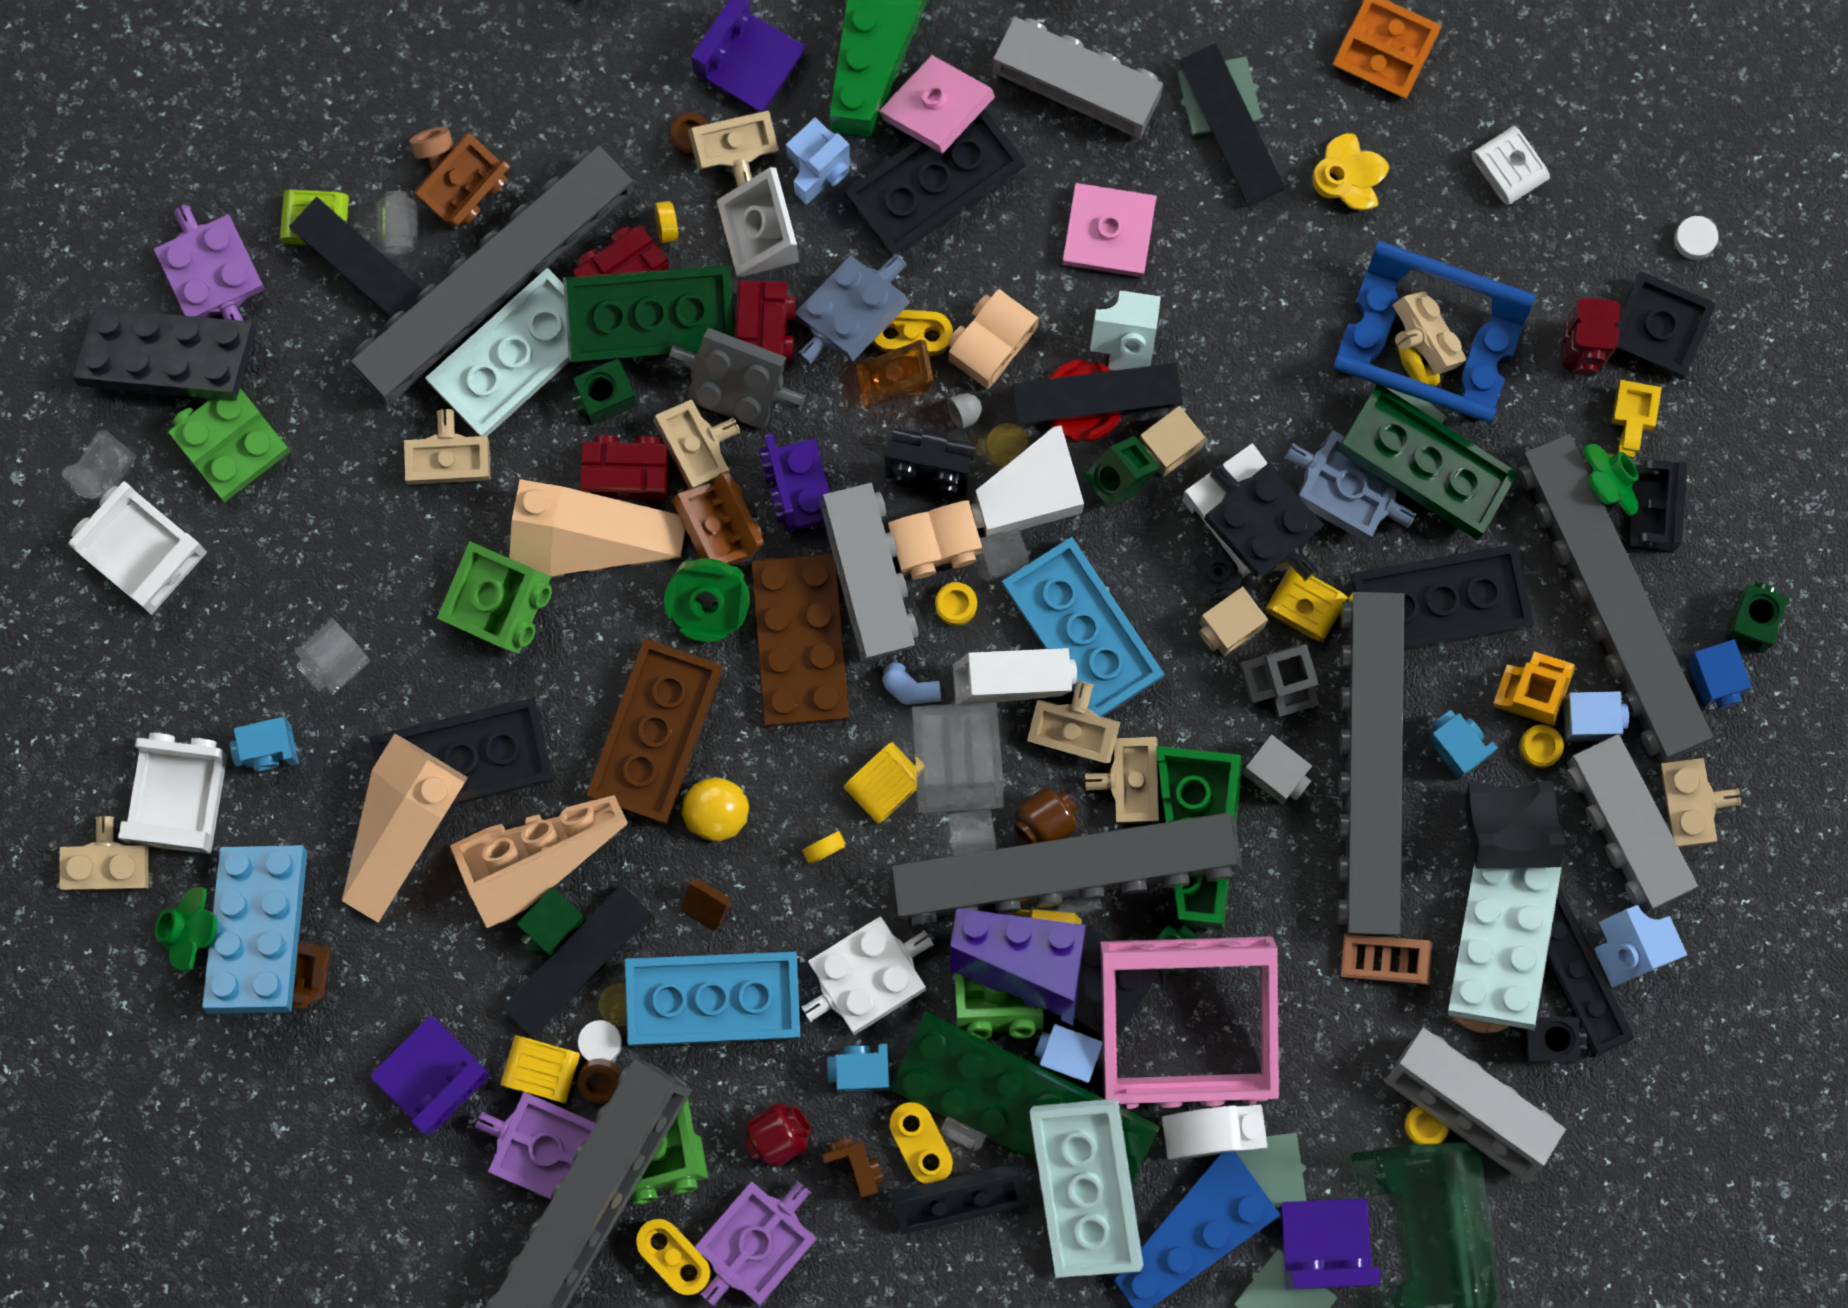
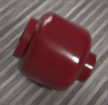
(777, 1134)

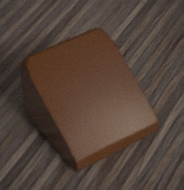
(706, 904)

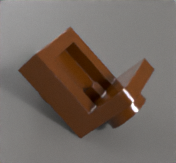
(310, 974)
(866, 1171)

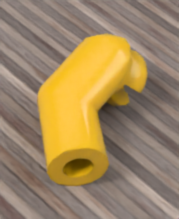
(1414, 366)

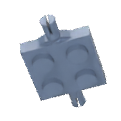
(851, 308)
(1346, 491)

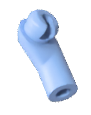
(906, 689)

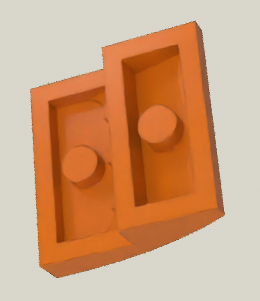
(1387, 46)

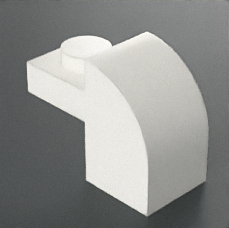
(1214, 1131)

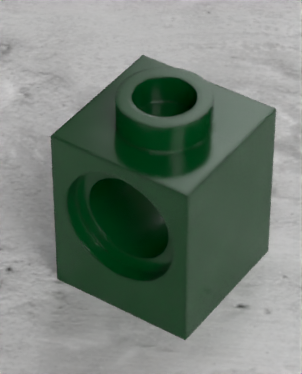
(607, 375)
(1121, 471)
(1745, 629)
(550, 923)

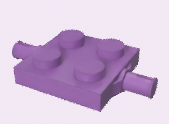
(209, 267)
(536, 1143)
(755, 1243)

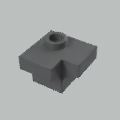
(1284, 677)

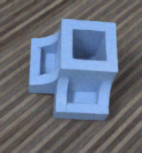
(819, 158)
(1637, 945)

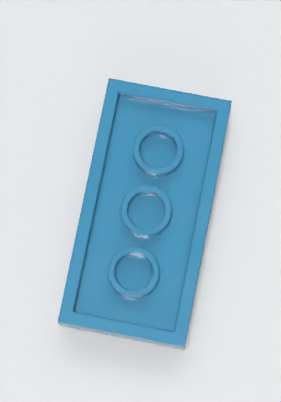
(1075, 611)
(258, 929)
(712, 998)

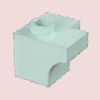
(1127, 330)

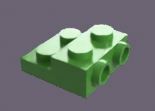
(228, 442)
(495, 598)
(988, 1011)
(676, 1163)

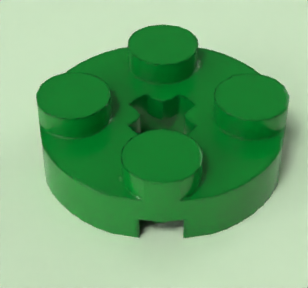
(723, 583)

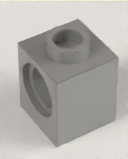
(1278, 771)

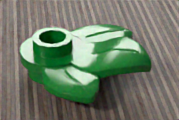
(1612, 477)
(186, 929)

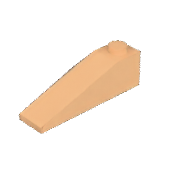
(581, 531)
(399, 816)
(519, 865)

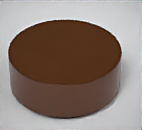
(679, 132)
(598, 1080)

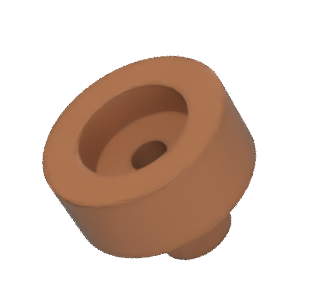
(432, 144)

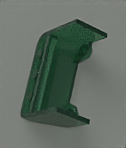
(1442, 1224)

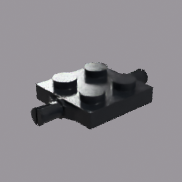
(1263, 522)

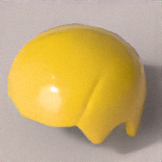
(715, 809)

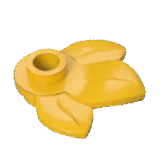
(1354, 170)

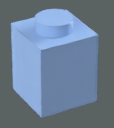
(1594, 716)
(1068, 1054)

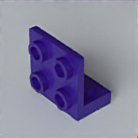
(745, 56)
(798, 482)
(430, 1076)
(1327, 1244)

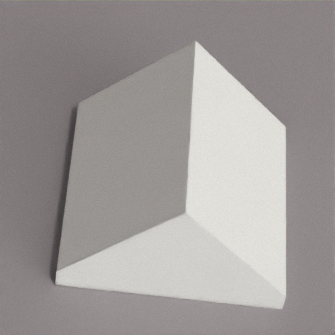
(758, 225)

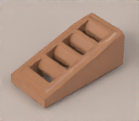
(1424, 959)

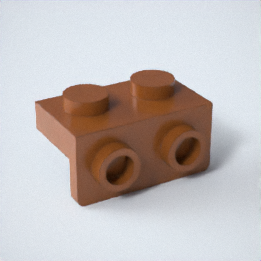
(461, 182)
(719, 521)

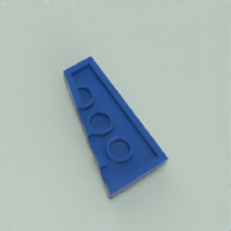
(1206, 1225)

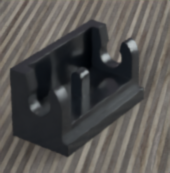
(1660, 506)

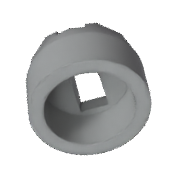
(964, 409)

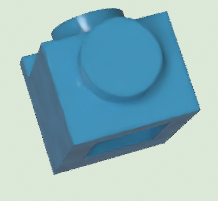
(1459, 743)
(264, 744)
(859, 1069)

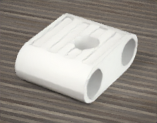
(1510, 165)

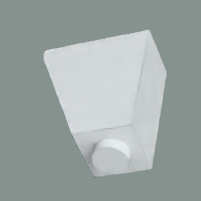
(1030, 489)
(1013, 675)

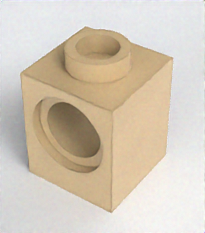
(1172, 440)
(1231, 622)

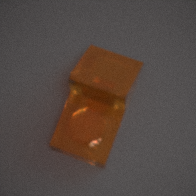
(895, 374)

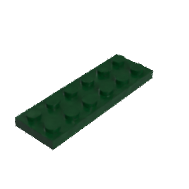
(995, 1089)

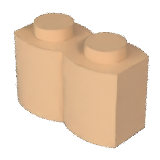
(992, 338)
(936, 539)

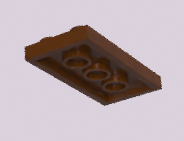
(800, 640)
(655, 731)

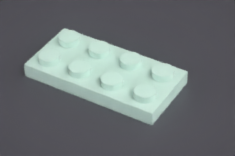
(507, 357)
(1504, 945)
(1086, 1188)

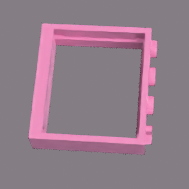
(1189, 953)

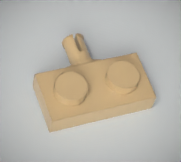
(734, 143)
(1428, 333)
(694, 442)
(447, 456)
(1074, 727)
(1132, 780)
(1692, 802)
(104, 863)

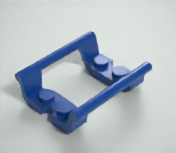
(1492, 343)

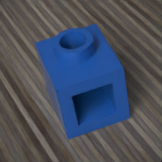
(1719, 675)

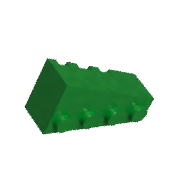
(869, 59)
(1196, 787)

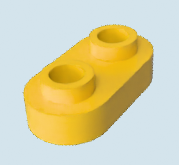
(912, 327)
(922, 1142)
(673, 1257)

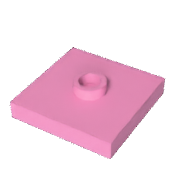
(937, 104)
(1109, 230)

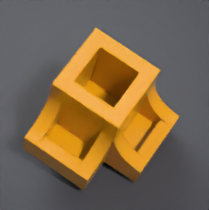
(1535, 689)

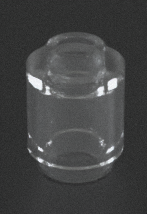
(397, 223)

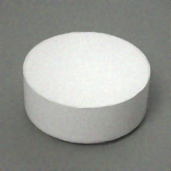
(1696, 237)
(600, 1040)

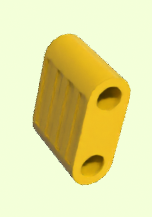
(1306, 605)
(883, 783)
(540, 1069)

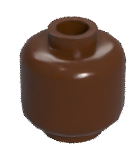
(1046, 817)

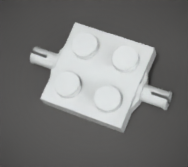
(867, 975)

